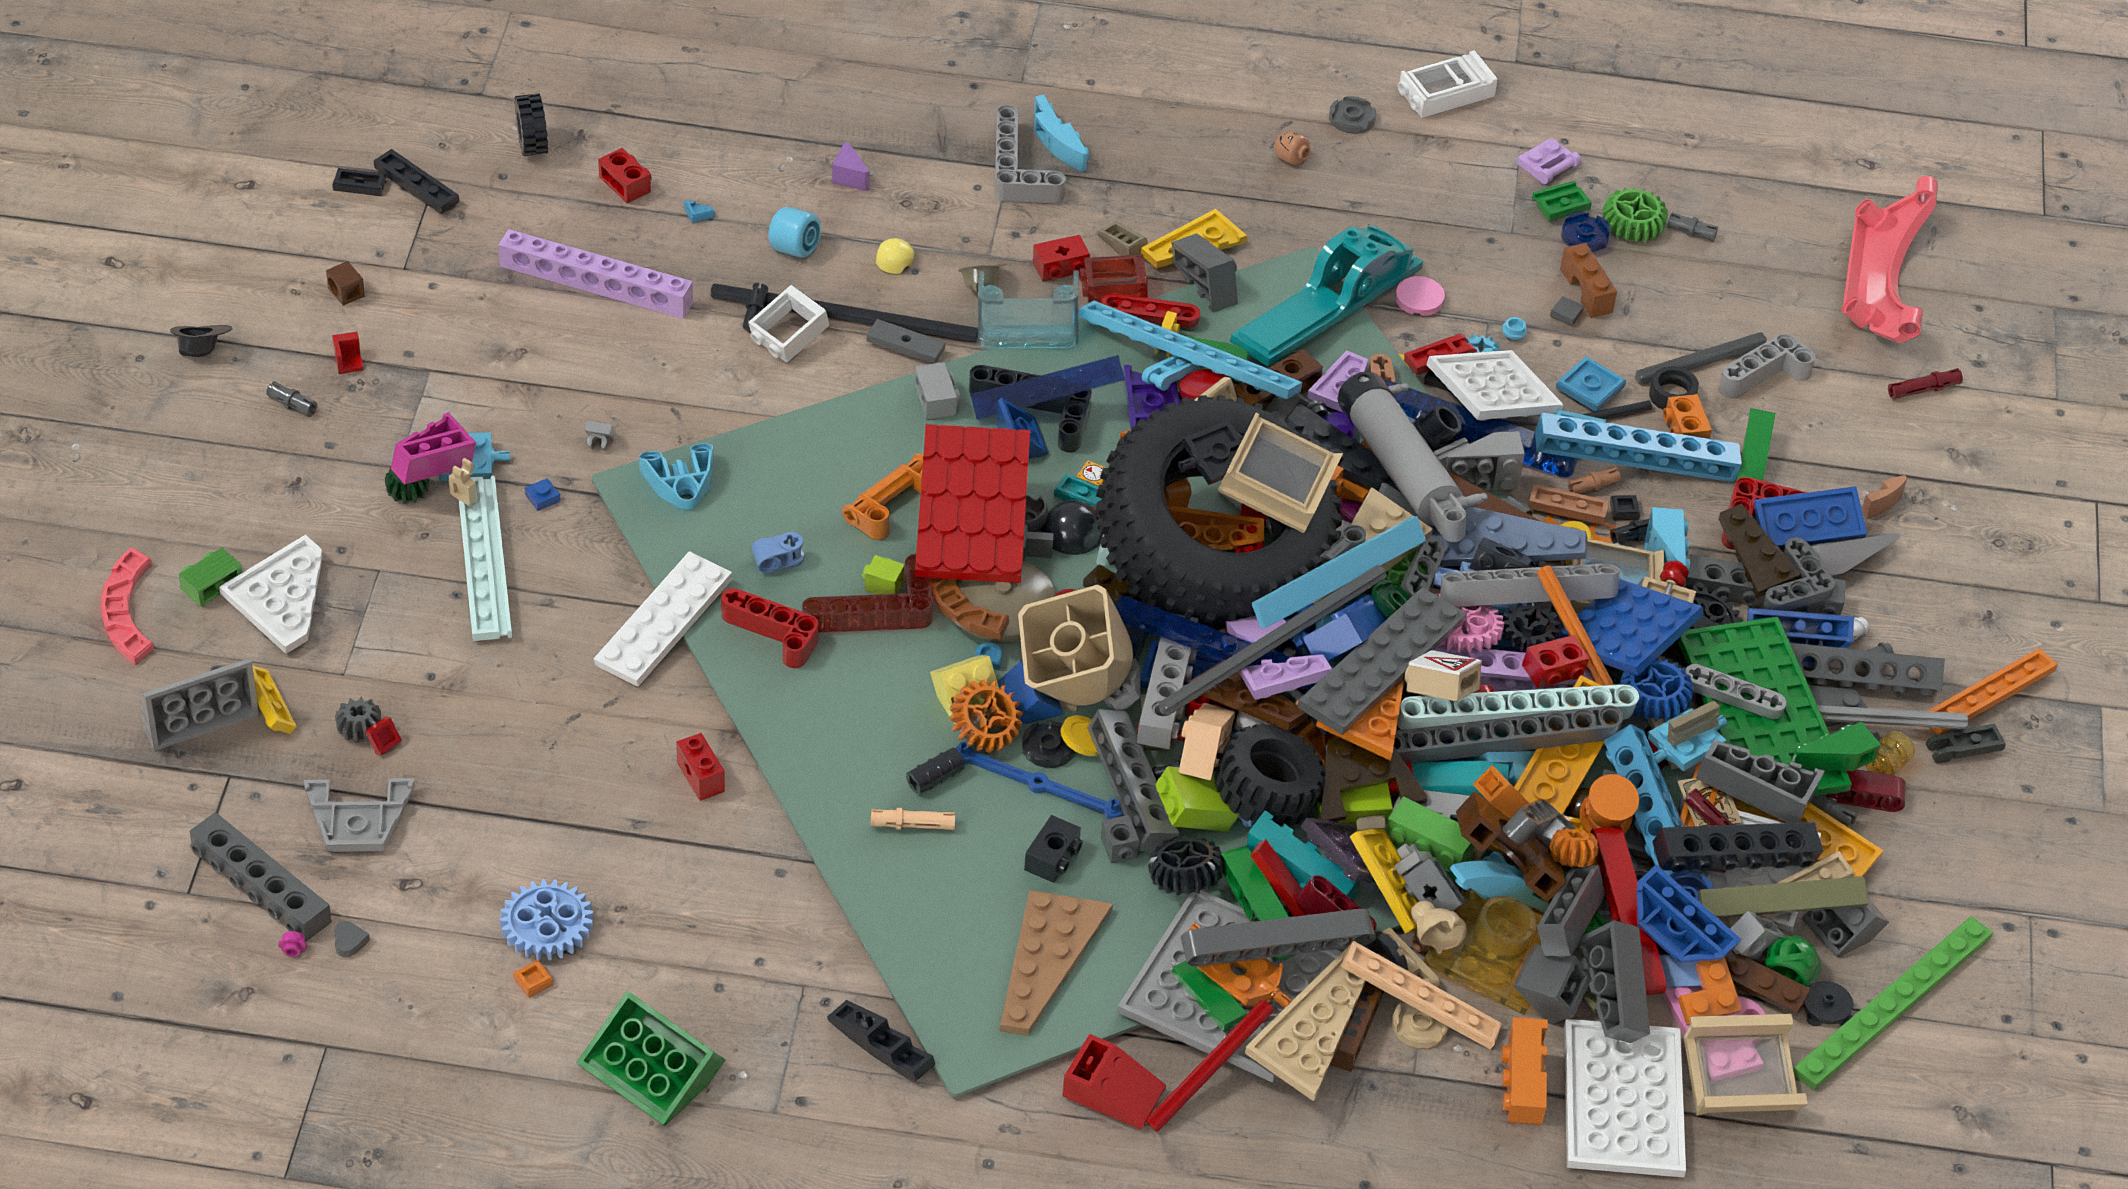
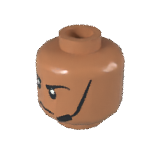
(1292, 147)

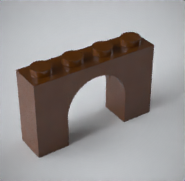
(1483, 825)

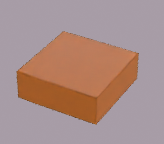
(533, 978)

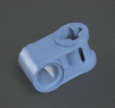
(776, 553)

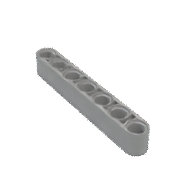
(1524, 586)

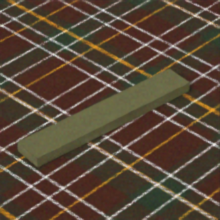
(1785, 897)

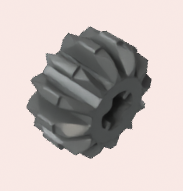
(356, 718)

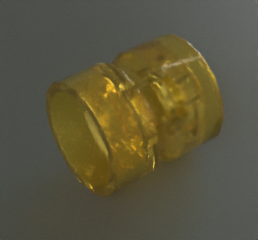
(1893, 754)

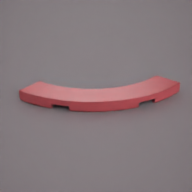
(115, 606)

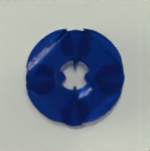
(1596, 231)

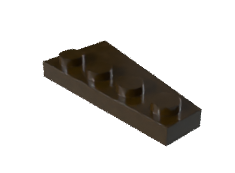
(1761, 558)

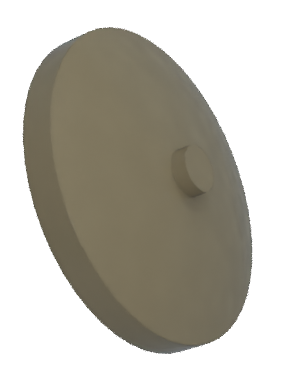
(1008, 597)

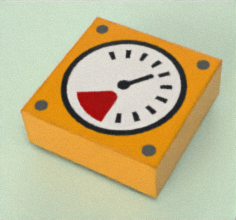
(1091, 473)

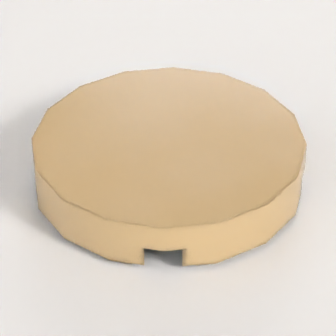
(1417, 1028)

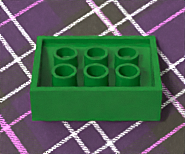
(649, 1059)

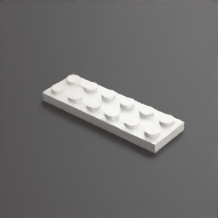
(663, 619)

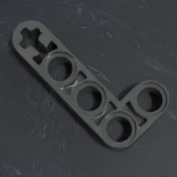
(1535, 821)

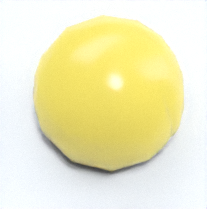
(894, 255)

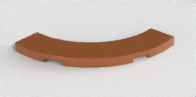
(964, 614)

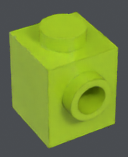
(883, 576)

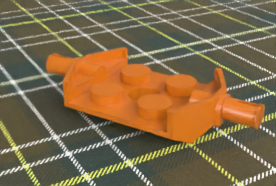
(1257, 983)

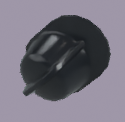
(198, 340)

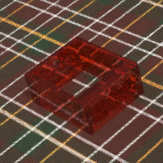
(1111, 268)

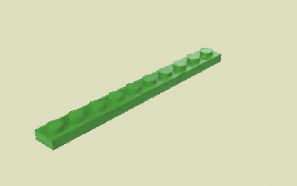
(1892, 1003)

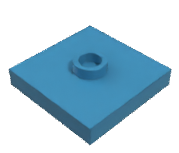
(1591, 384)

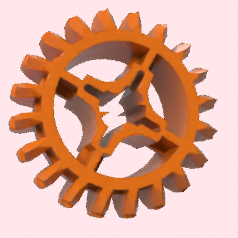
(1006, 718)

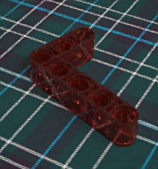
(878, 611)

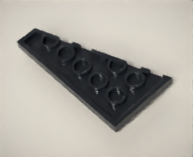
(1358, 461)

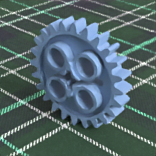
(546, 919)

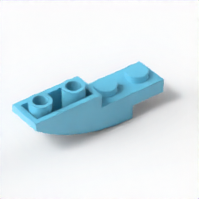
(1059, 137)
(1496, 879)

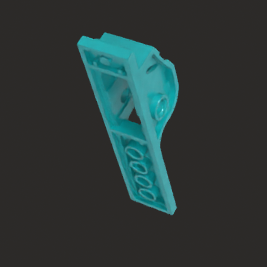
(1368, 260)

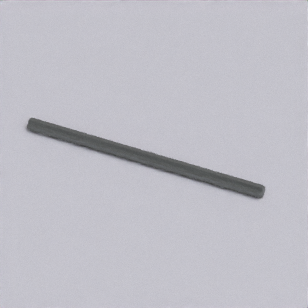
(1271, 640)

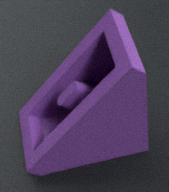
(850, 169)

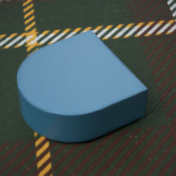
(993, 651)

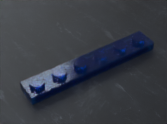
(1050, 386)

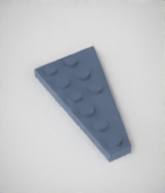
(1527, 536)

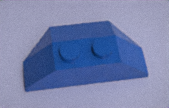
(1811, 628)
(1680, 921)

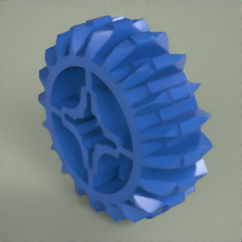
(1662, 690)

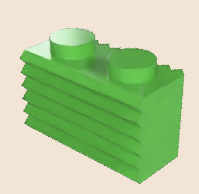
(206, 576)

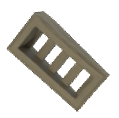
(1125, 242)

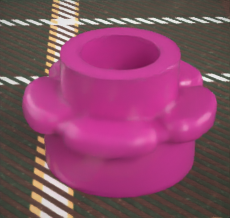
(292, 943)

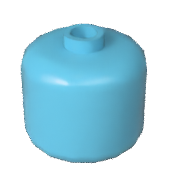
(794, 232)

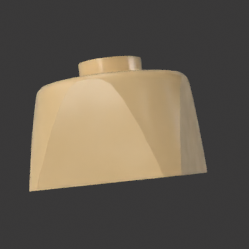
(1075, 646)

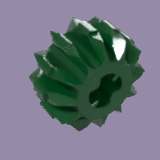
(405, 492)

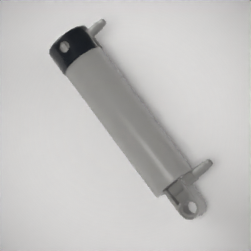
(1405, 454)

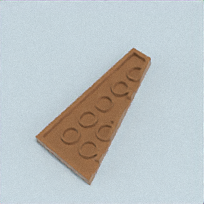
(1048, 948)

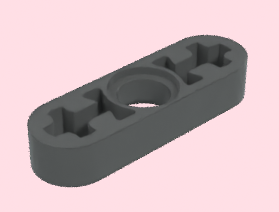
(1431, 563)

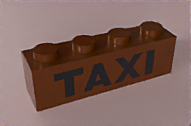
(1357, 1027)

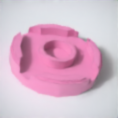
(1420, 296)

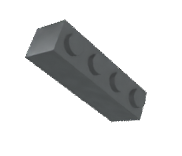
(1571, 911)

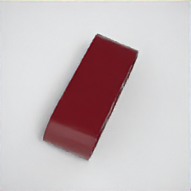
(1873, 791)
(1323, 897)

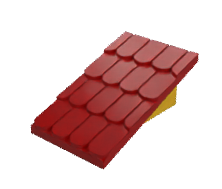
(972, 503)

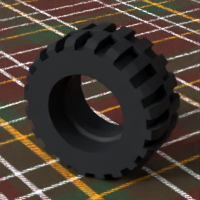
(1280, 755)

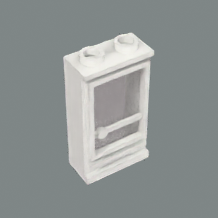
(1447, 84)

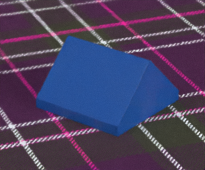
(1013, 417)
(1033, 703)

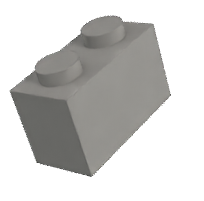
(936, 390)

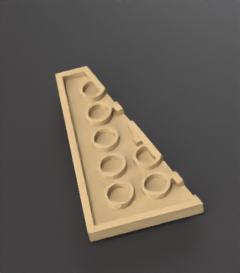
(1308, 1031)

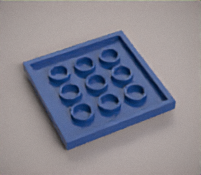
(1635, 625)

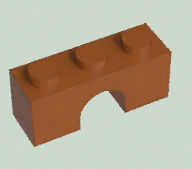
(1582, 267)

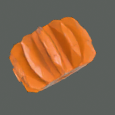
(1573, 847)

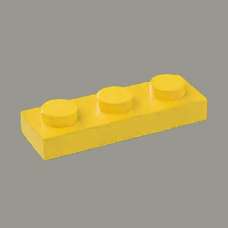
(271, 702)

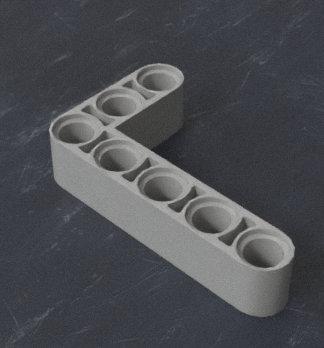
(1015, 183)

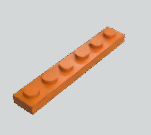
(1998, 686)

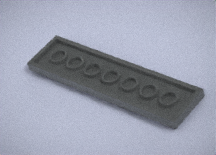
(1381, 661)

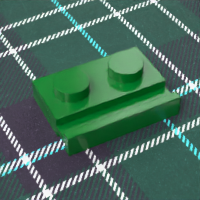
(1561, 200)

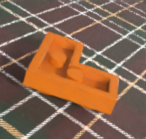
(1718, 992)

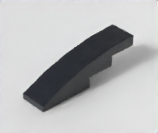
(879, 1040)

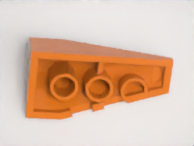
(1216, 528)

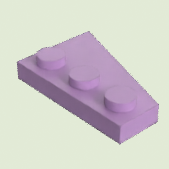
(1328, 386)

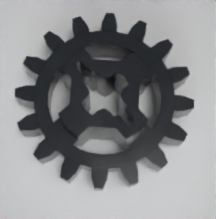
(1530, 625)

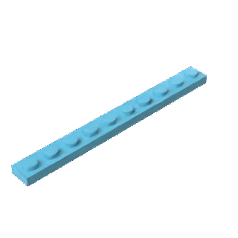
(1190, 349)

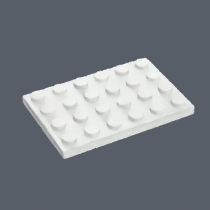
(1624, 1101)

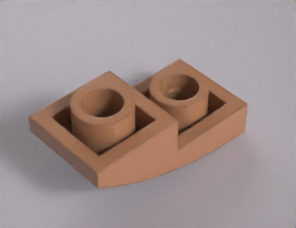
(1882, 500)

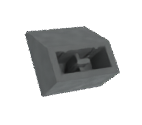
(1847, 927)
(1553, 984)

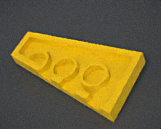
(1211, 226)

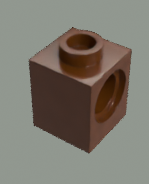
(345, 283)

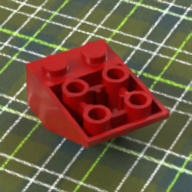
(1112, 1083)

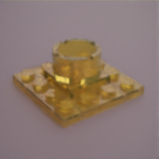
(1494, 948)

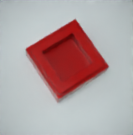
(383, 735)

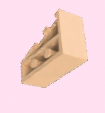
(1205, 736)

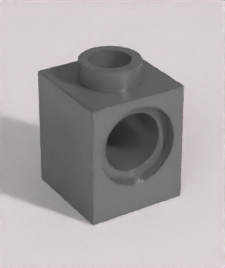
(1119, 839)

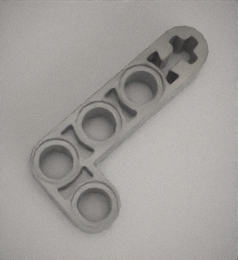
(1777, 354)

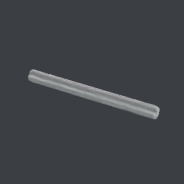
(1894, 717)

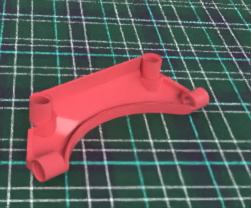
(1875, 262)

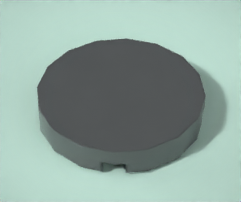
(1352, 115)

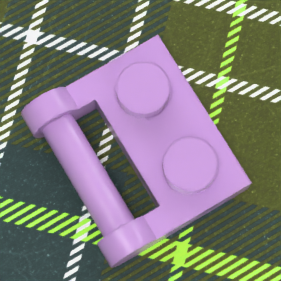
(1546, 155)

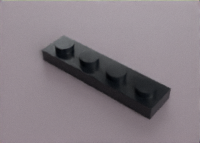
(416, 181)

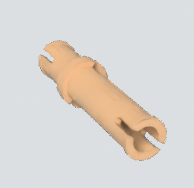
(912, 819)

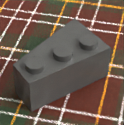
(1208, 269)

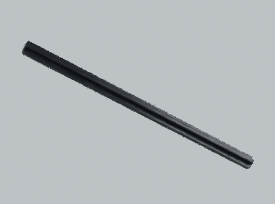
(861, 315)

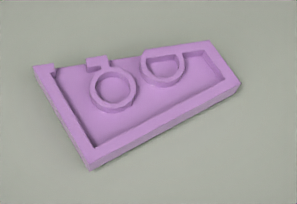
(1280, 677)

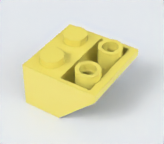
(951, 679)

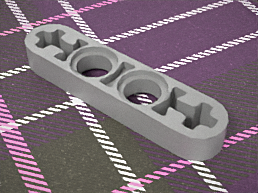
(1735, 688)

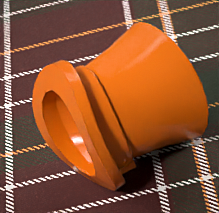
(1609, 803)

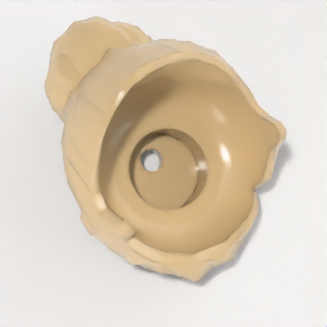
(1438, 926)

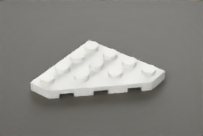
(280, 593)

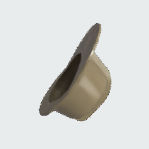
(971, 275)

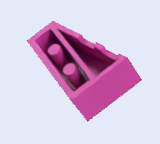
(432, 451)

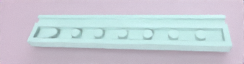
(485, 564)

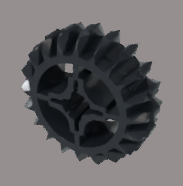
(1186, 865)

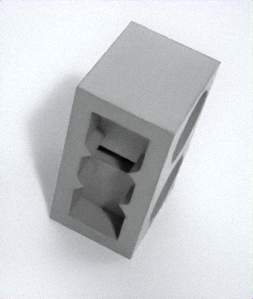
(1756, 935)

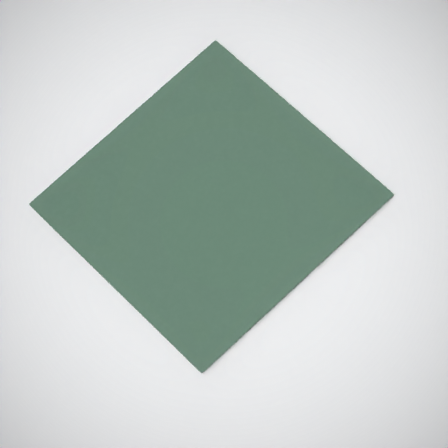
(863, 711)

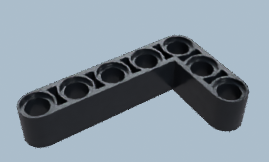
(1074, 408)

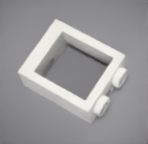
(776, 310)

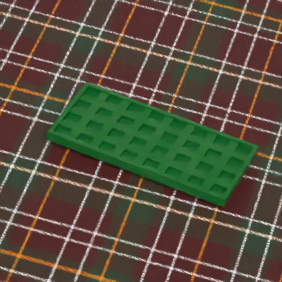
(1763, 656)

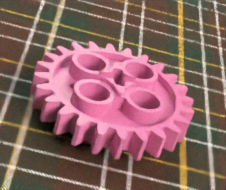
(1480, 629)

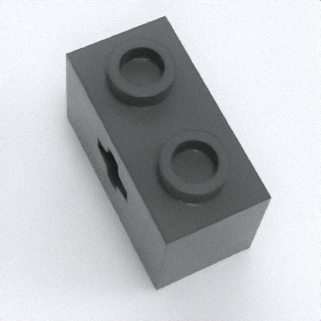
(1433, 874)

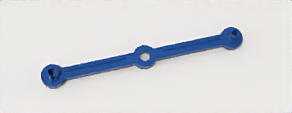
(1109, 809)

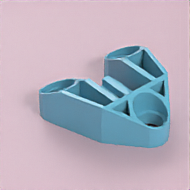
(670, 488)

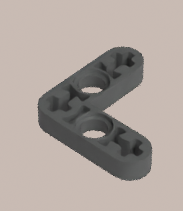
(1808, 582)

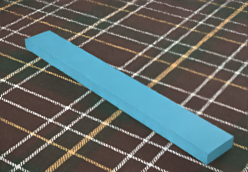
(1338, 572)

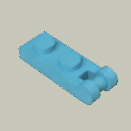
(1168, 371)

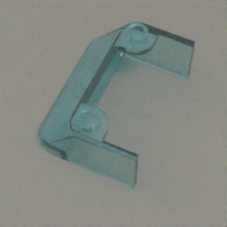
(1028, 320)

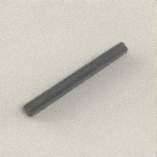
(1705, 356)

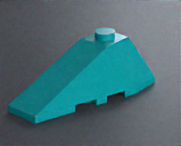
(1454, 776)

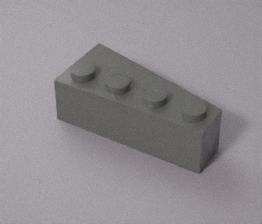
(1760, 780)
(1617, 979)

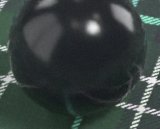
(1073, 527)

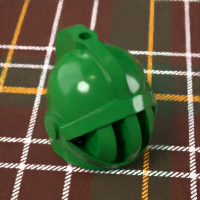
(1794, 959)

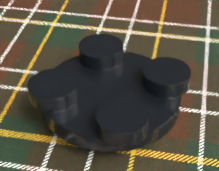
(1828, 1004)

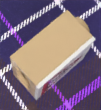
(1443, 675)

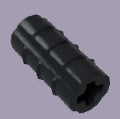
(935, 770)

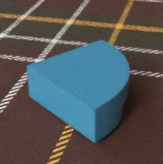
(698, 212)

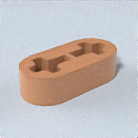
(1386, 363)

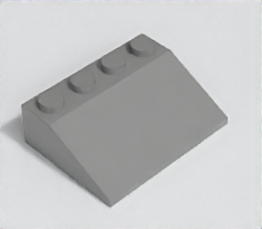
(199, 705)

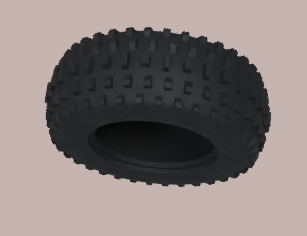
(1160, 557)

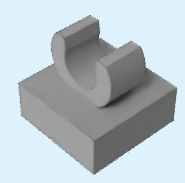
(599, 431)
(1411, 858)

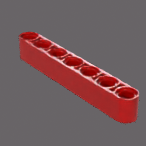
(1621, 896)

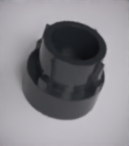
(1438, 427)

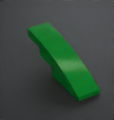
(1756, 444)

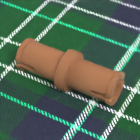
(1594, 480)

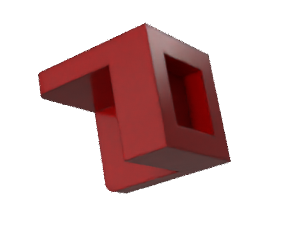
(347, 352)

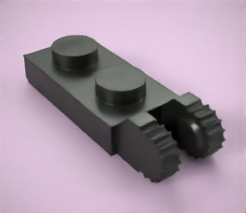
(1966, 743)

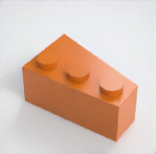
(1525, 1071)

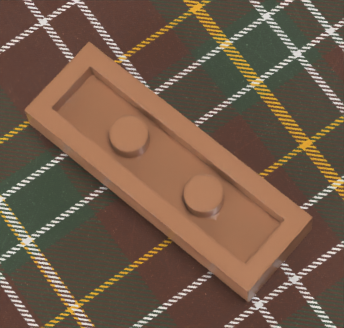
(1568, 504)

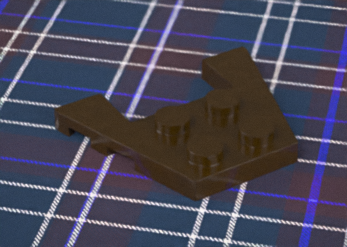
(1354, 768)

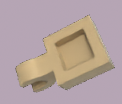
(461, 484)

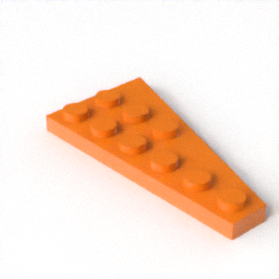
(1377, 727)

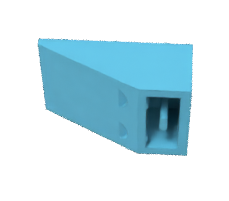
(1667, 533)

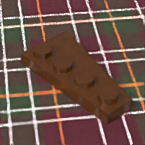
(1273, 710)

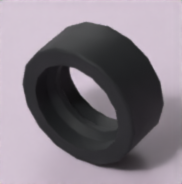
(1671, 375)

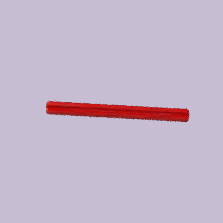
(1209, 1065)

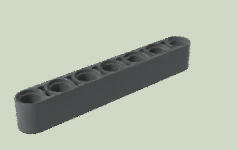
(1277, 937)

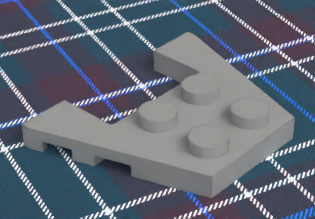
(357, 824)

